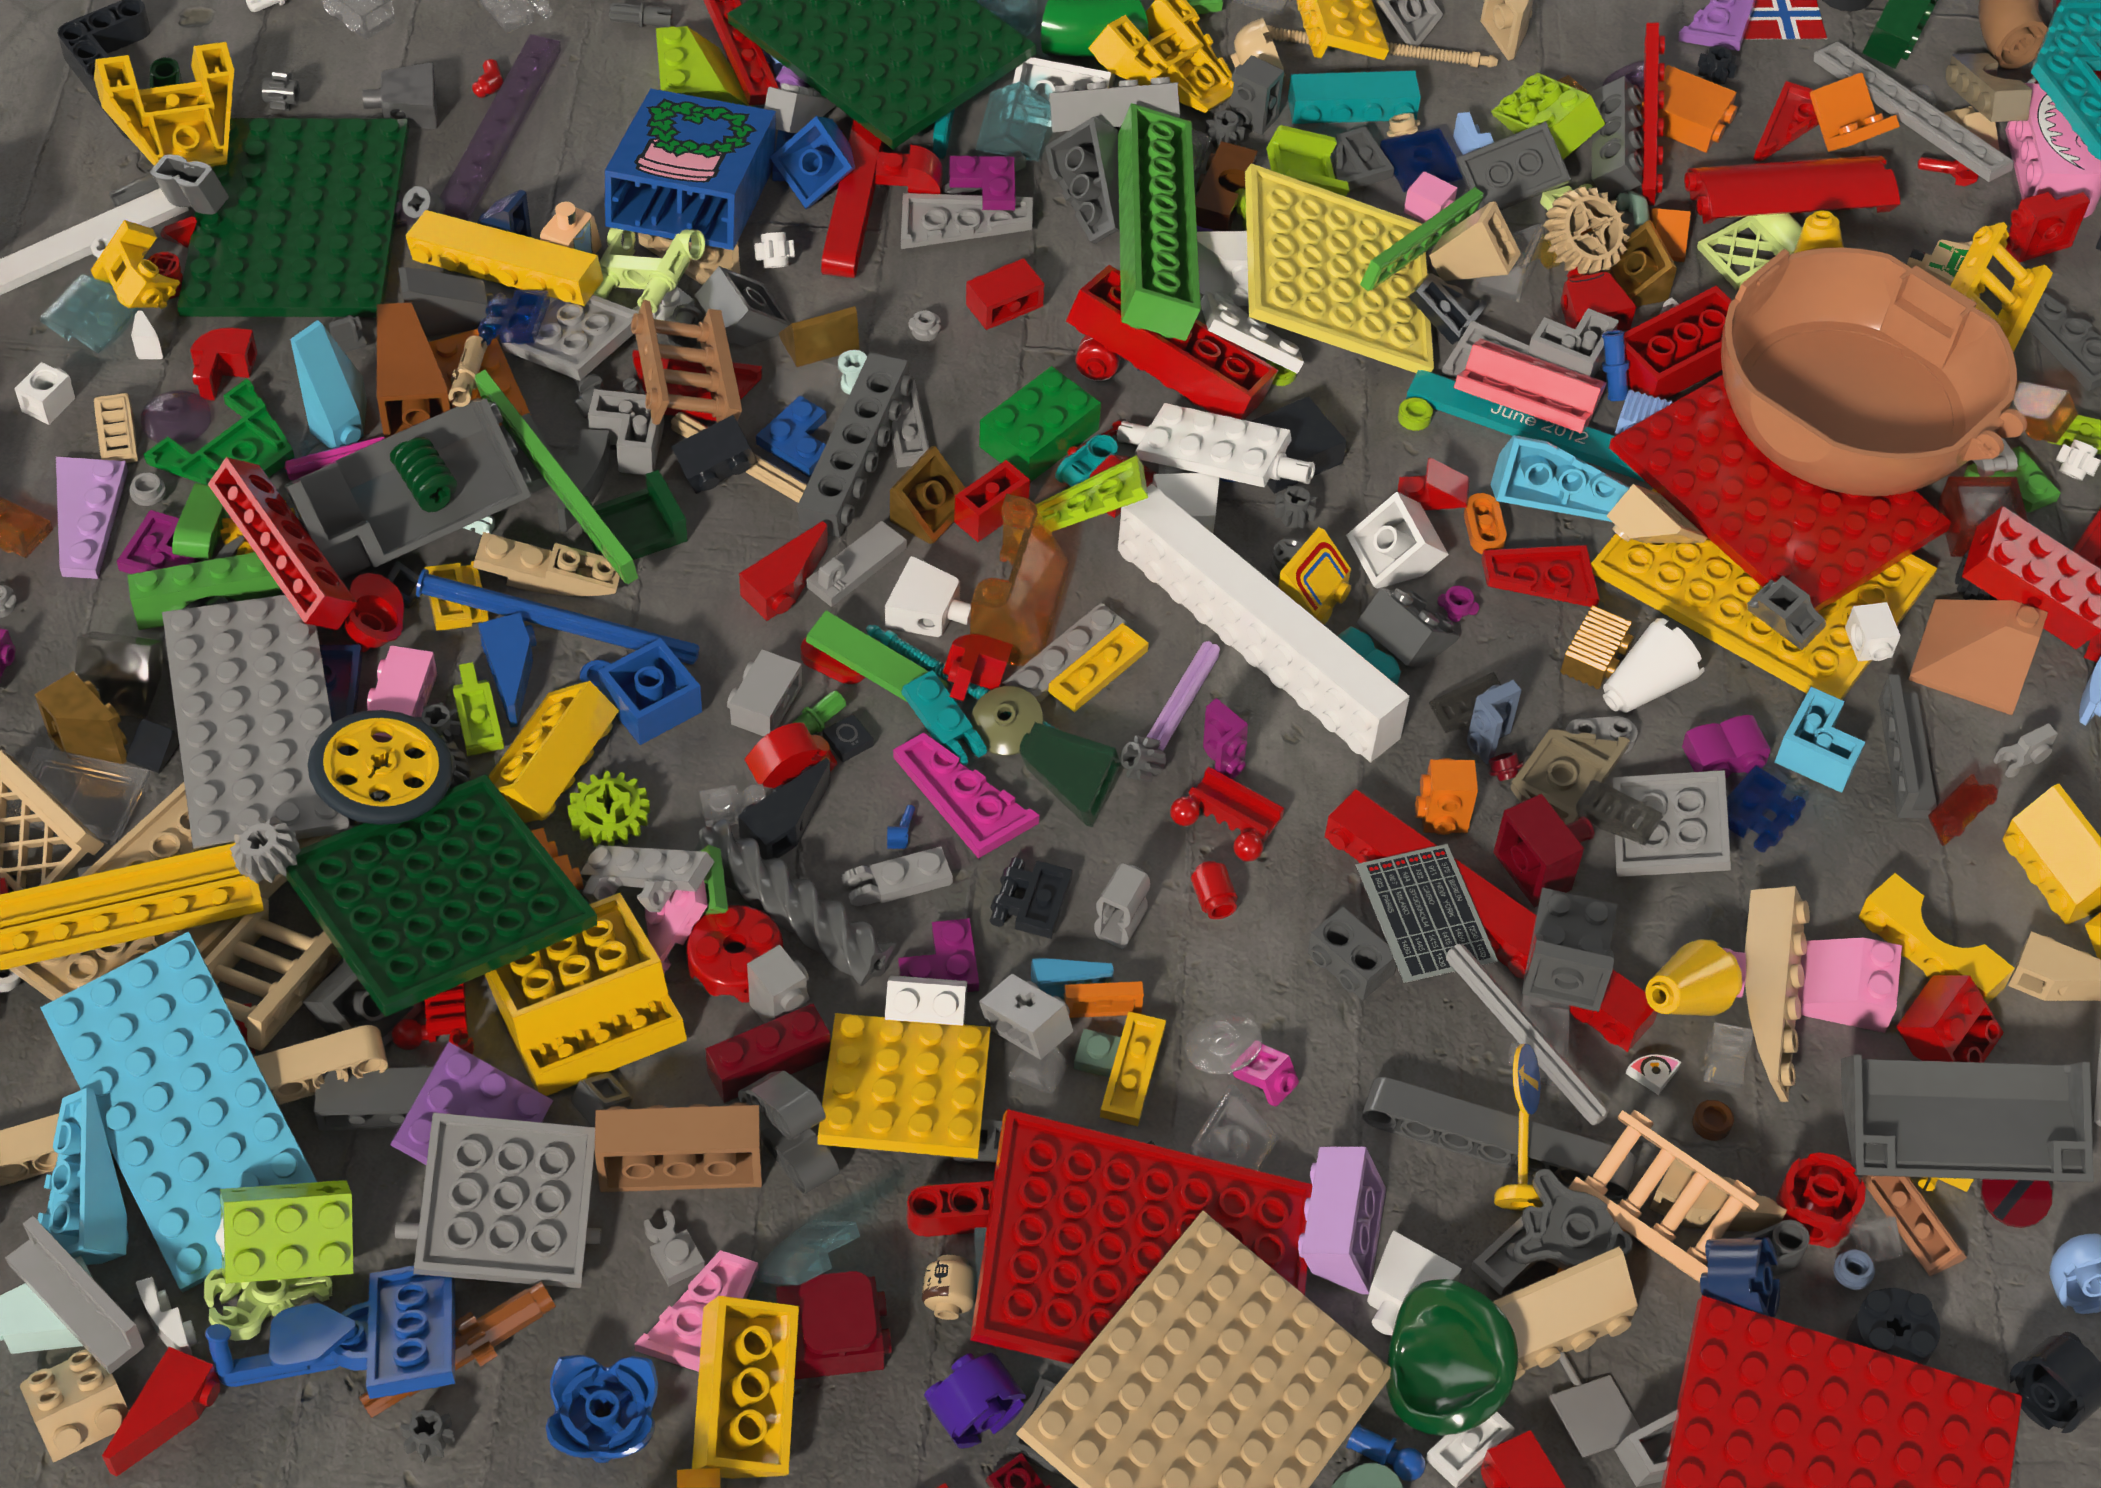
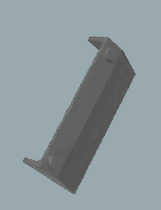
(1968, 1119)

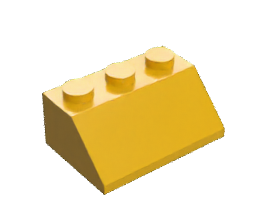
(2059, 854)

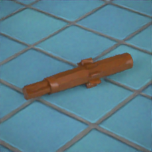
(479, 1336)

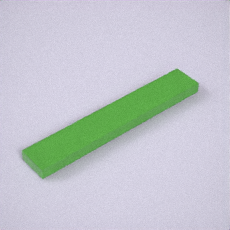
(1420, 240)

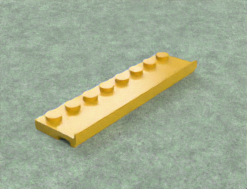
(123, 906)

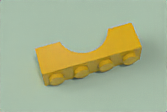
(1896, 916)

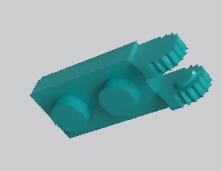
(942, 716)

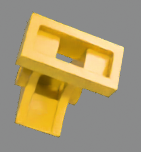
(135, 279)

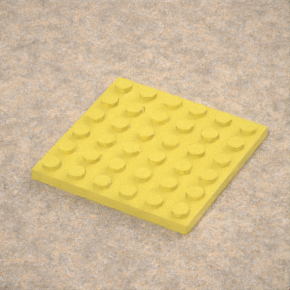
(1308, 267)

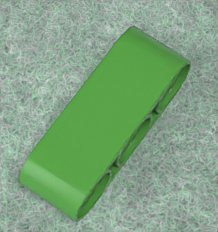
(199, 524)

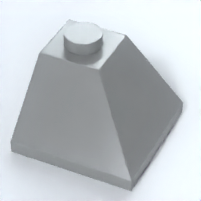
(1411, 18)

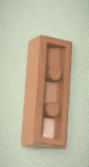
(1916, 1222)

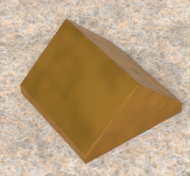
(1645, 267)
(822, 336)
(925, 497)

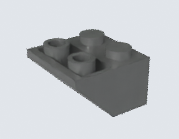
(1407, 626)

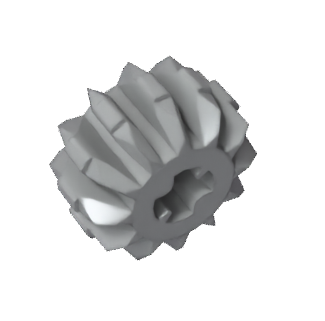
(265, 849)

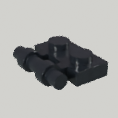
(1042, 901)

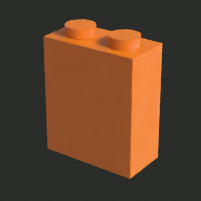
(1694, 109)

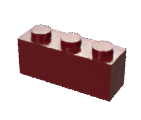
(778, 1045)

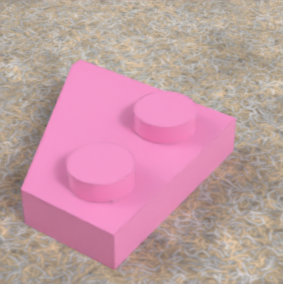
(675, 921)

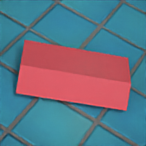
(1530, 385)

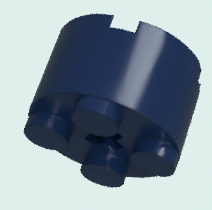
(1742, 1274)

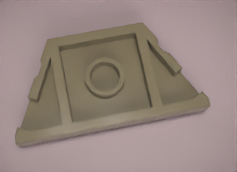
(1565, 767)

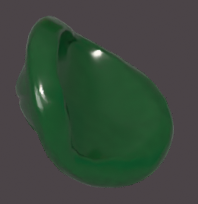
(1450, 1358)

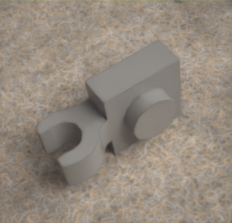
(2030, 748)

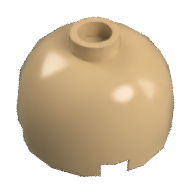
(1255, 41)

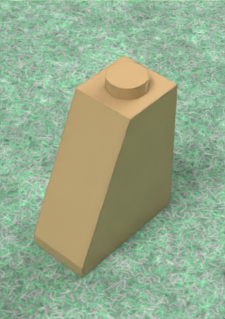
(1476, 247)

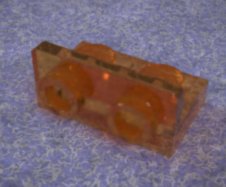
(21, 529)

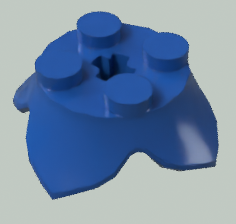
(585, 1386)

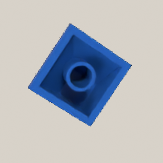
(814, 160)

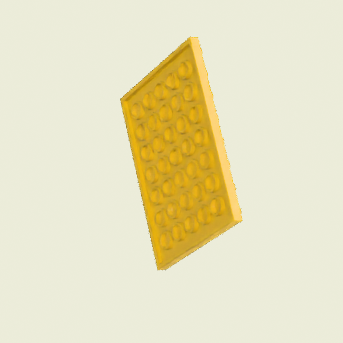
(1711, 596)

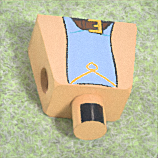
(572, 229)

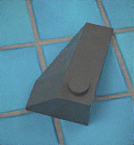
(1087, 171)

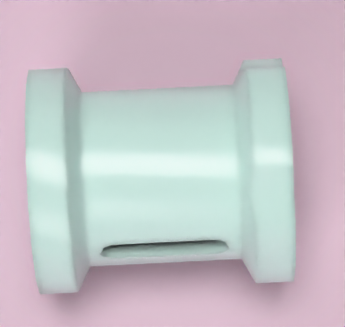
(850, 365)

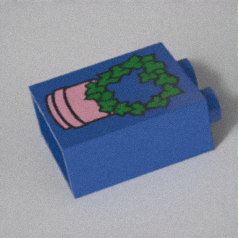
(690, 168)

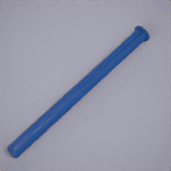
(549, 616)

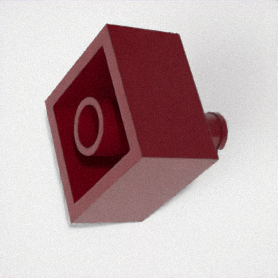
(1540, 847)

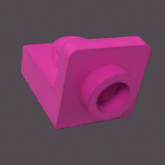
(1272, 1073)

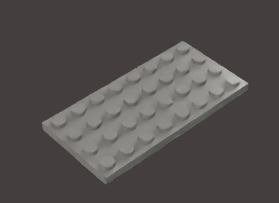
(247, 717)

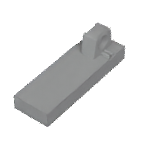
(856, 563)

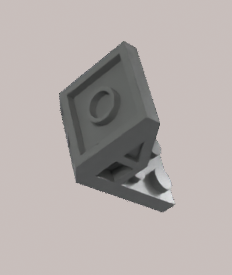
(1570, 950)

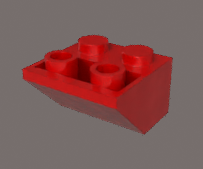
(1950, 1022)

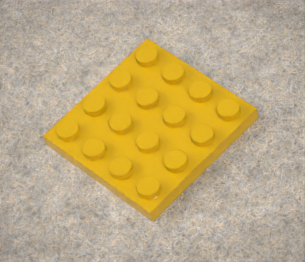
(905, 1086)

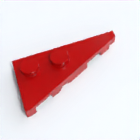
(1789, 120)

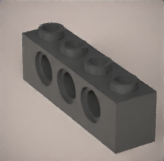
(1619, 143)

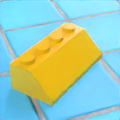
(552, 749)
(745, 1388)

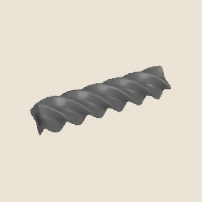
(796, 905)

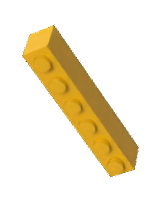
(504, 257)

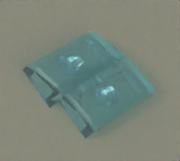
(88, 313)
(806, 1252)

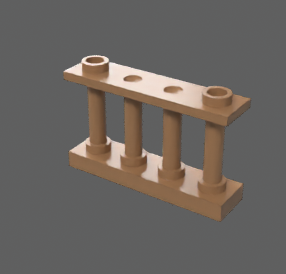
(713, 356)

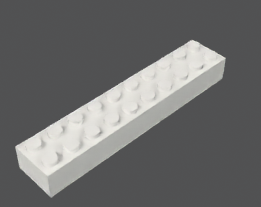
(1263, 624)

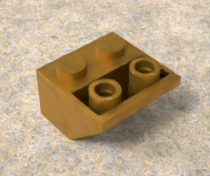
(80, 721)

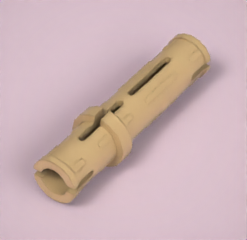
(469, 365)

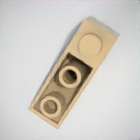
(2056, 971)
(1711, 1202)

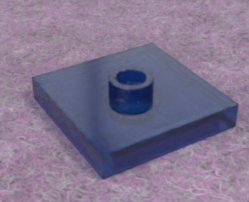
(1420, 153)

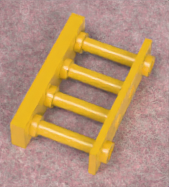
(2025, 294)

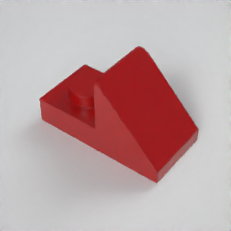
(1437, 489)

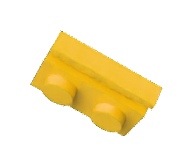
(450, 614)

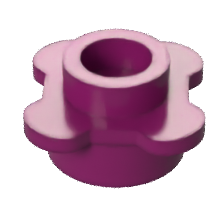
(1461, 596)

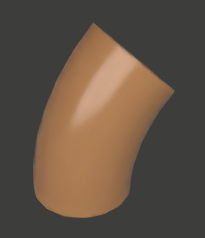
(2012, 30)

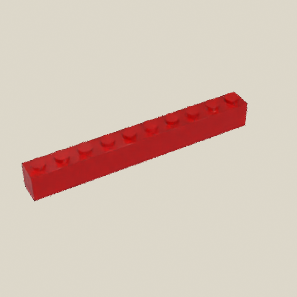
(1374, 833)

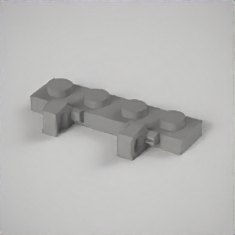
(648, 868)

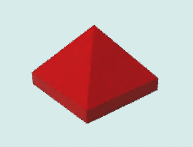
(180, 231)

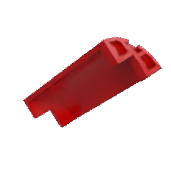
(1792, 187)

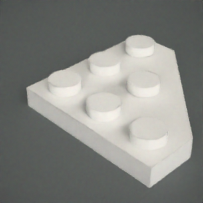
(1236, 326)

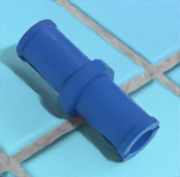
(1615, 365)

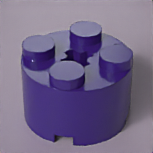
(975, 1398)

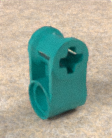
(1084, 461)

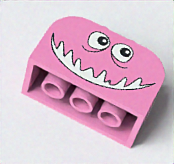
(2051, 155)

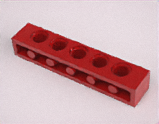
(282, 544)

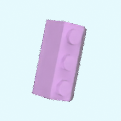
(1343, 1217)

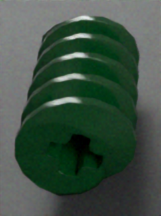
(424, 473)

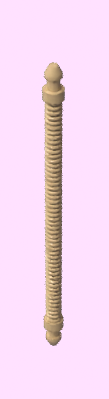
(1472, 59)

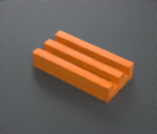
(1104, 999)

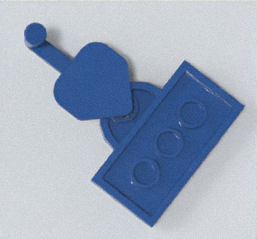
(397, 1336)

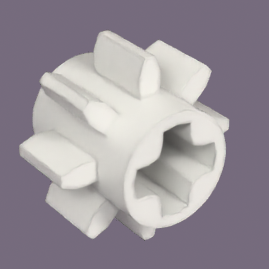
(774, 250)
(2078, 460)

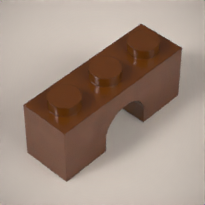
(1216, 189)

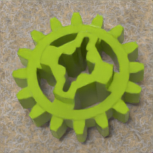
(627, 810)

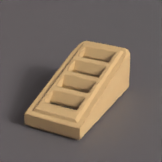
(110, 410)

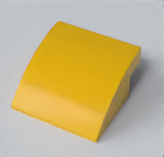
(588, 1001)

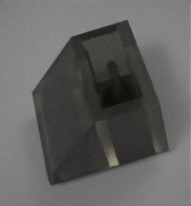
(121, 669)

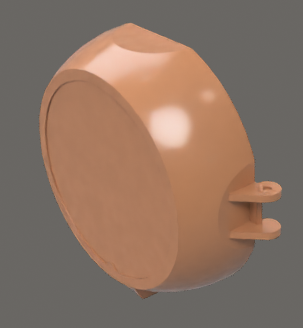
(1866, 372)

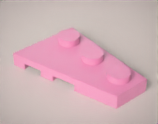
(679, 1331)

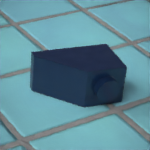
(509, 214)

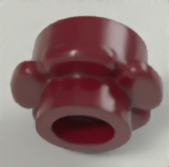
(1505, 765)

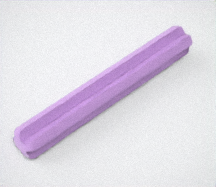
(1184, 693)

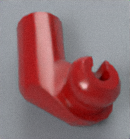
(490, 81)

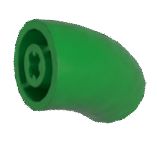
(1075, 24)

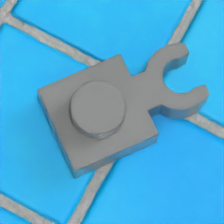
(673, 1253)

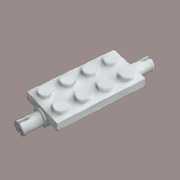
(1216, 446)

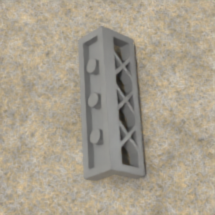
(75, 1298)

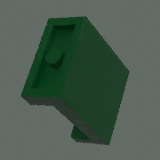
(644, 519)

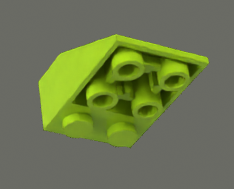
(1566, 110)

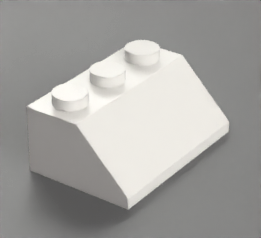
(1045, 75)

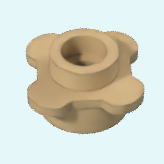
(1403, 125)

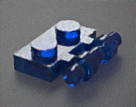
(516, 318)
(1753, 799)

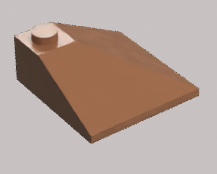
(1979, 650)

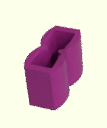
(1728, 746)

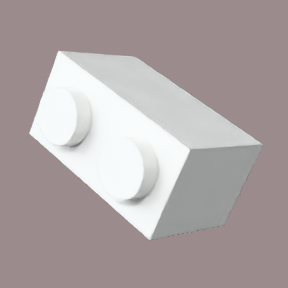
(926, 1000)

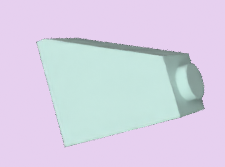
(30, 1324)

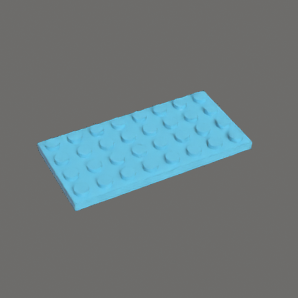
(176, 1097)

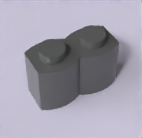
(189, 184)

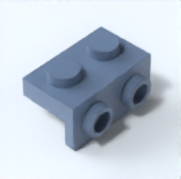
(1492, 718)

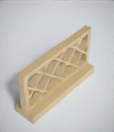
(56, 819)

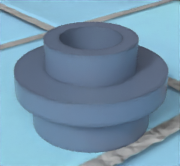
(1859, 1261)

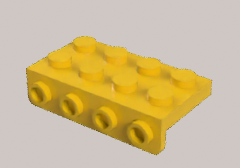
(1343, 25)

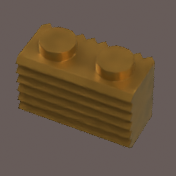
(1596, 647)

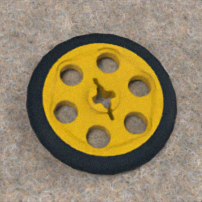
(354, 800)

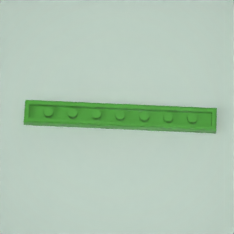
(558, 480)

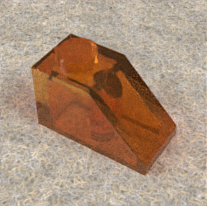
(2046, 410)

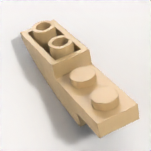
(536, 569)

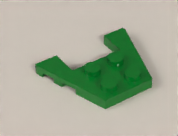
(251, 439)

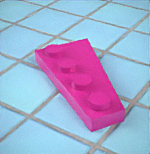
(963, 797)

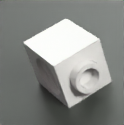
(45, 393)
(1872, 632)

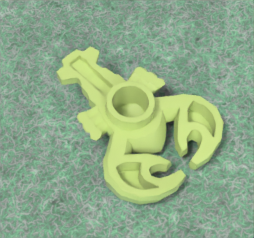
(259, 1300)

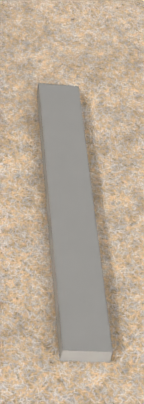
(1917, 113)

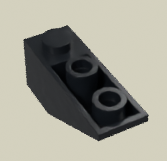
(785, 814)

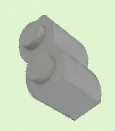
(1122, 905)

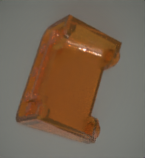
(1027, 603)

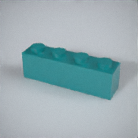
(1352, 96)

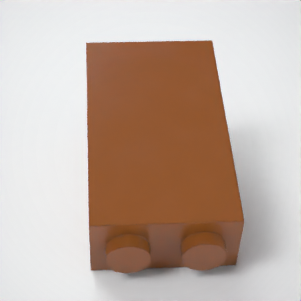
(407, 372)

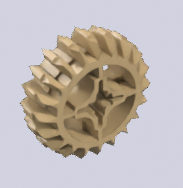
(1574, 214)

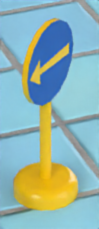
(1527, 1093)

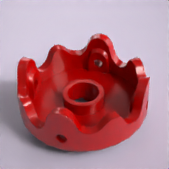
(725, 971)

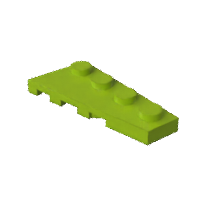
(1097, 495)

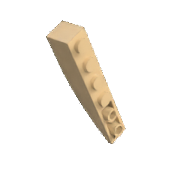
(1773, 978)

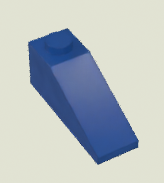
(510, 660)

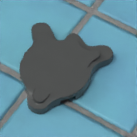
(1567, 1226)

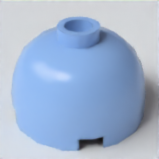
(2077, 1273)

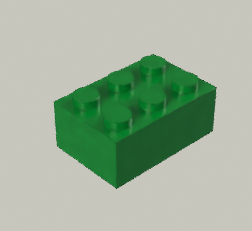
(1040, 423)

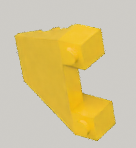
(1174, 52)
(173, 118)

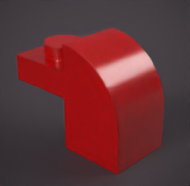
(918, 170)
(222, 354)
(976, 661)
(785, 753)

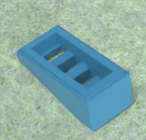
(1054, 974)

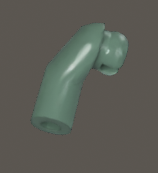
(1634, 204)

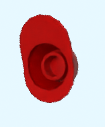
(377, 612)

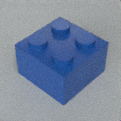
(651, 691)

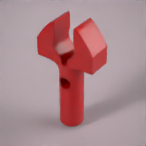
(1955, 168)

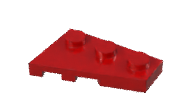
(1544, 572)

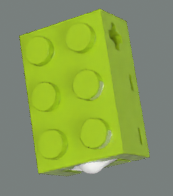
(286, 1231)

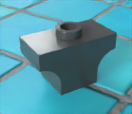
(1787, 611)

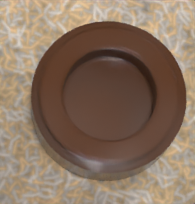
(1713, 1120)

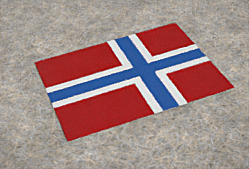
(1785, 20)

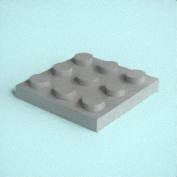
(577, 336)
(1692, 829)

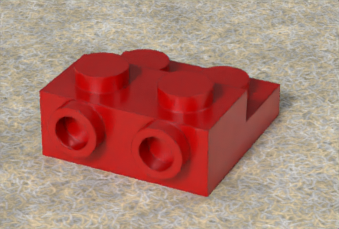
(2045, 225)

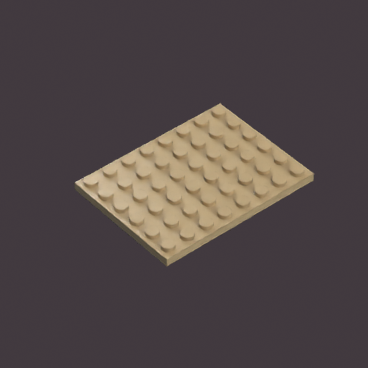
(1208, 1380)

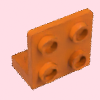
(1848, 113)

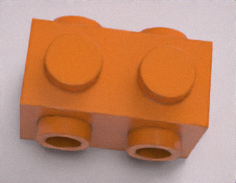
(1447, 796)

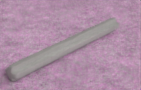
(1527, 1033)

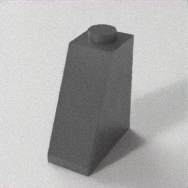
(444, 300)

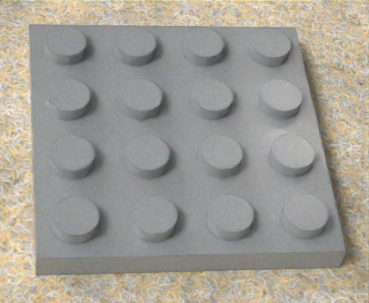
(505, 1200)

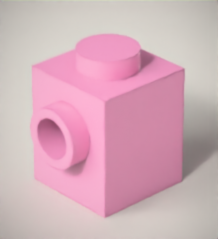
(1428, 197)

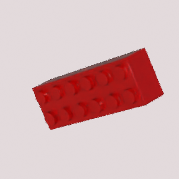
(1202, 368)

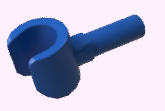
(898, 835)

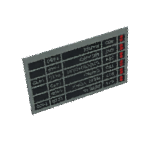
(1424, 911)

